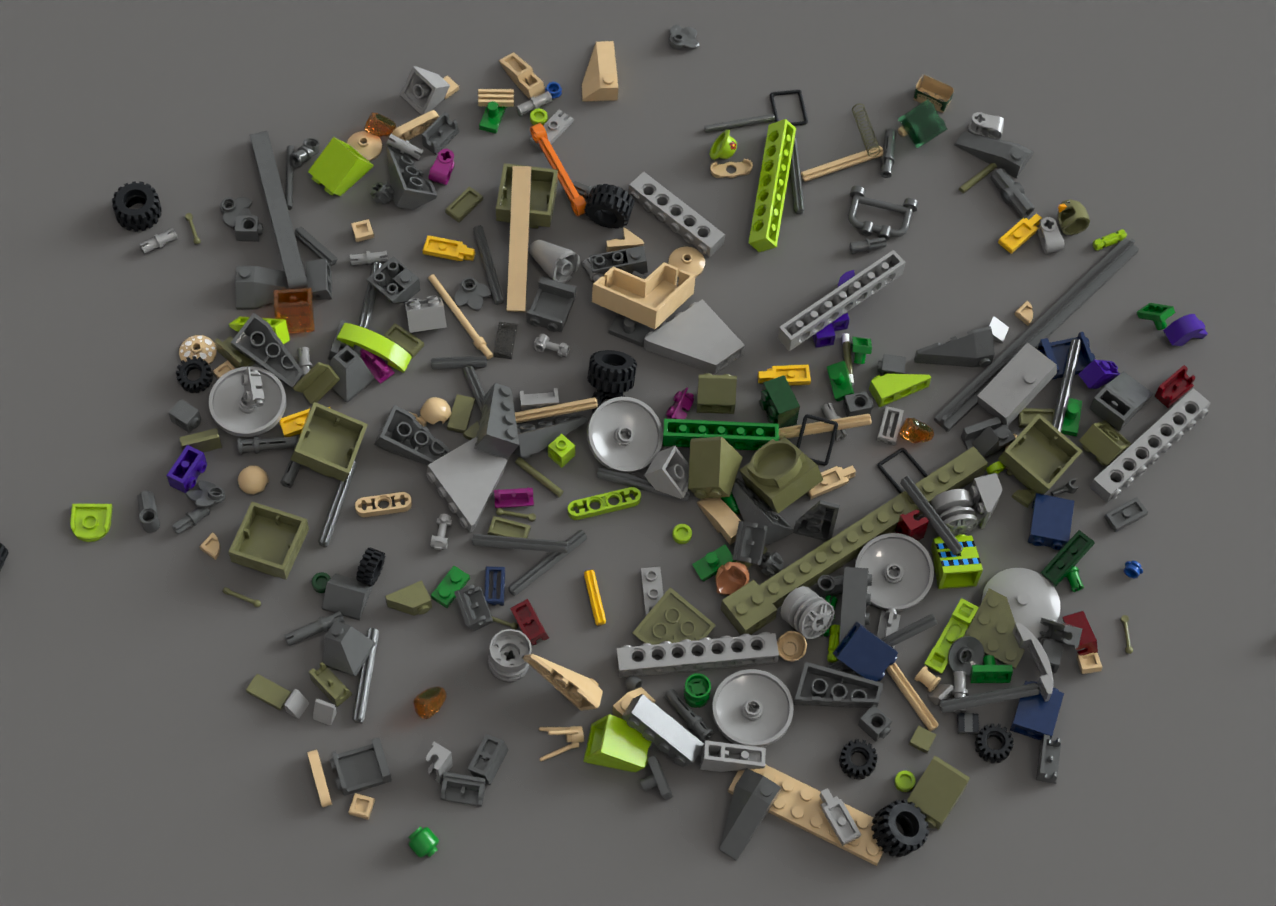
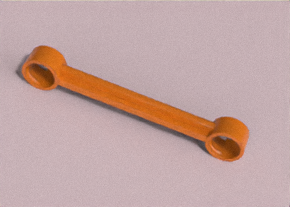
(540, 136)

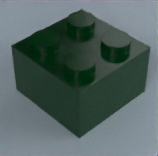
(779, 402)

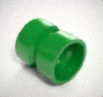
(697, 690)

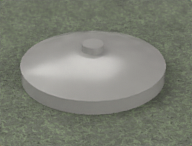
(231, 410)
(624, 434)
(899, 571)
(1029, 597)
(752, 708)

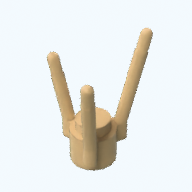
(573, 735)

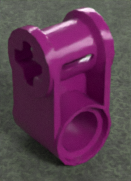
(442, 167)

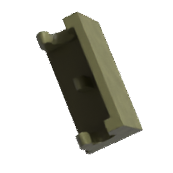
(330, 685)

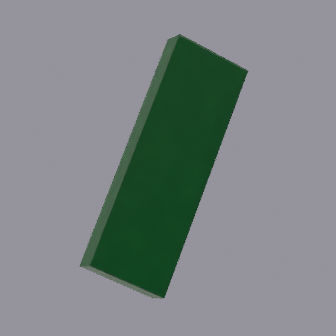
(1067, 558)

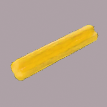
(594, 596)

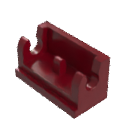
(1175, 387)
(909, 526)
(529, 621)
(1087, 638)

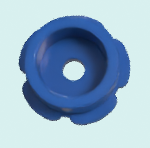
(554, 86)
(1133, 569)

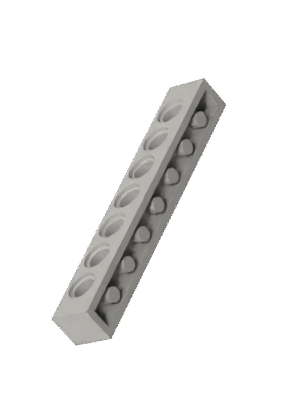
(841, 300)
(1191, 402)
(690, 662)

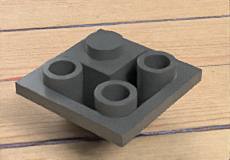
(395, 281)
(352, 373)

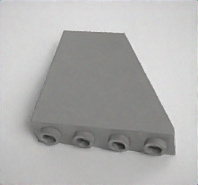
(696, 339)
(467, 480)

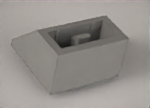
(425, 314)
(985, 496)

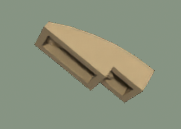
(522, 75)
(721, 517)

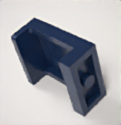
(1059, 350)
(1051, 521)
(865, 653)
(1035, 716)

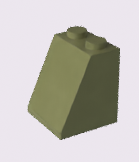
(712, 467)
(938, 791)

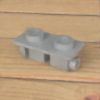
(251, 381)
(888, 623)

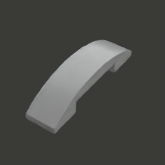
(1027, 639)

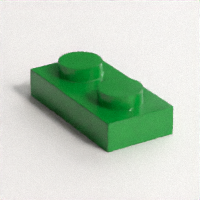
(453, 581)

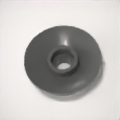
(972, 655)

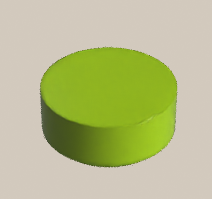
(538, 116)
(996, 467)
(682, 534)
(905, 781)

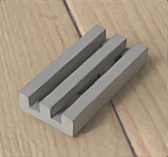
(887, 438)

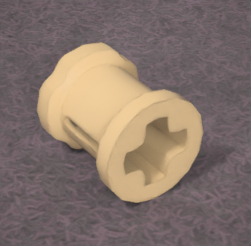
(927, 678)

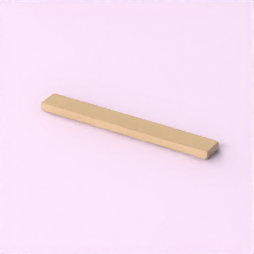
(519, 239)

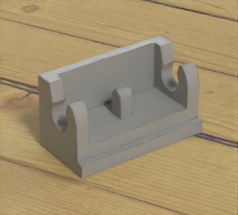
(538, 400)
(441, 762)

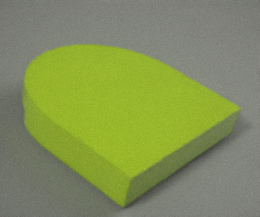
(90, 521)

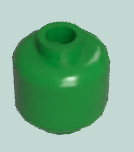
(423, 842)

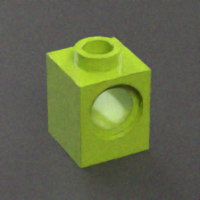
(561, 450)

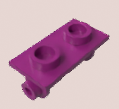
(376, 365)
(682, 401)
(513, 497)

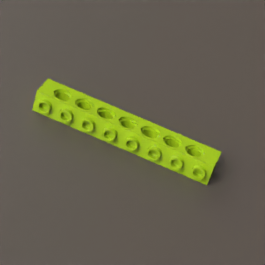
(772, 185)

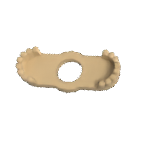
(742, 168)

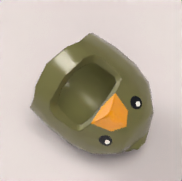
(1072, 217)

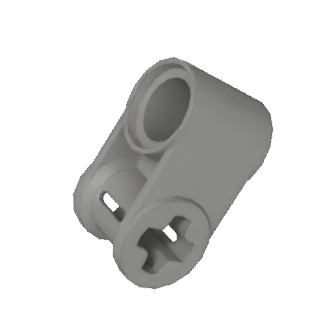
(988, 125)
(1050, 236)

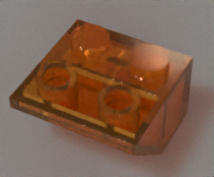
(296, 308)

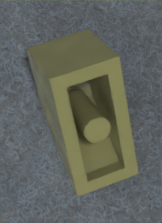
(410, 600)

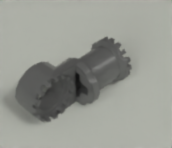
(304, 153)

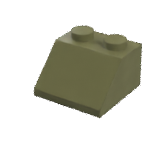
(1104, 442)

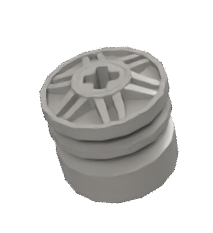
(955, 510)
(807, 612)
(507, 645)

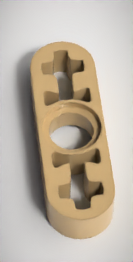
(416, 126)
(386, 497)
(319, 778)

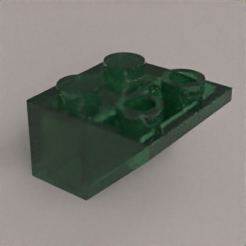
(922, 123)

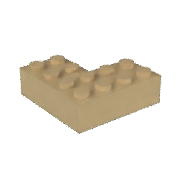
(644, 300)

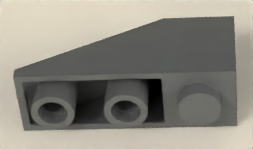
(624, 259)

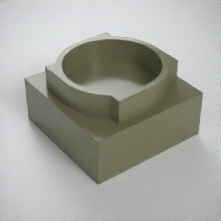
(542, 195)
(329, 442)
(1039, 455)
(780, 474)
(268, 540)

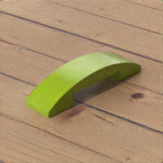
(376, 344)
(954, 630)

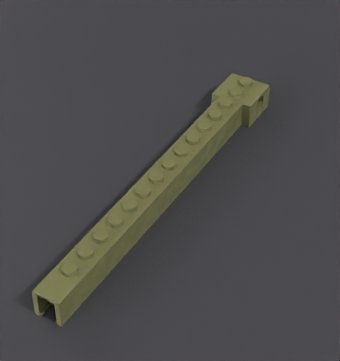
(757, 604)

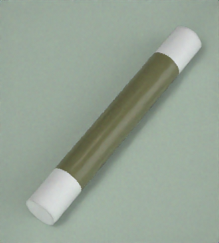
(847, 355)

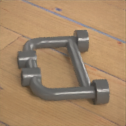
(857, 193)

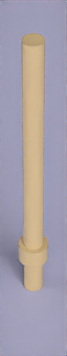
(479, 342)

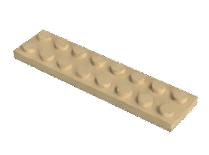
(802, 807)

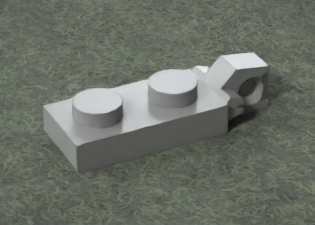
(839, 818)

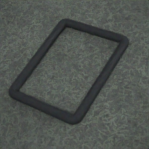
(801, 101)
(831, 441)
(893, 455)

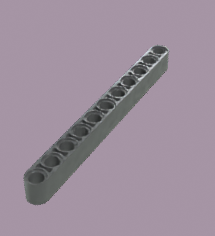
(278, 211)

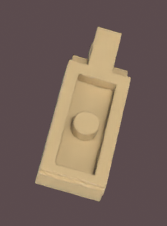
(832, 479)

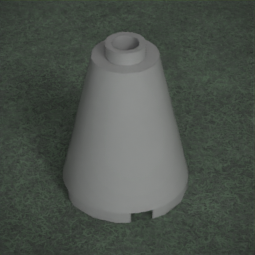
(555, 260)

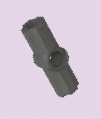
(1012, 192)

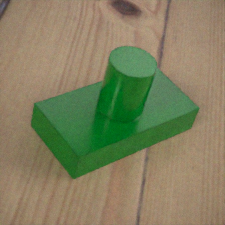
(492, 117)
(1157, 313)
(861, 347)
(840, 380)
(1072, 417)
(708, 565)
(991, 672)

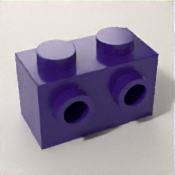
(186, 469)

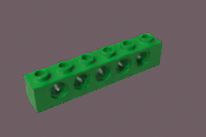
(738, 434)

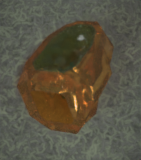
(379, 125)
(916, 431)
(429, 702)

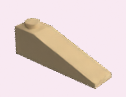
(601, 74)
(575, 687)

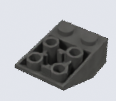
(1120, 400)

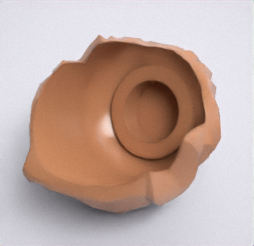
(731, 577)

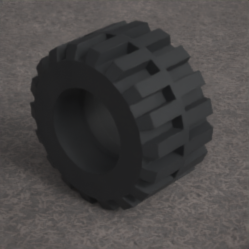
(136, 194)
(609, 206)
(612, 371)
(889, 836)

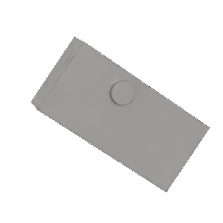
(1017, 384)

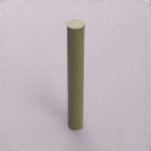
(977, 177)
(539, 477)

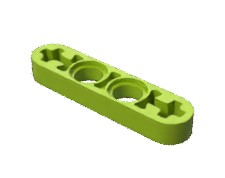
(605, 506)

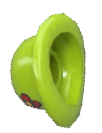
(723, 146)

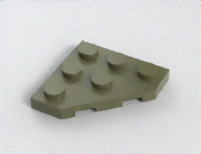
(673, 621)
(994, 629)

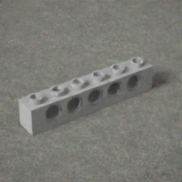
(672, 206)

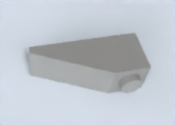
(731, 757)

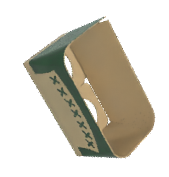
(933, 87)

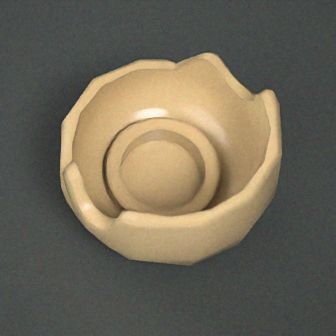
(435, 410)
(252, 480)
(792, 646)

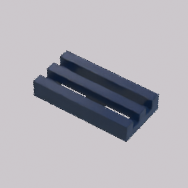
(494, 601)

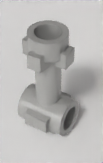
(543, 342)
(440, 541)

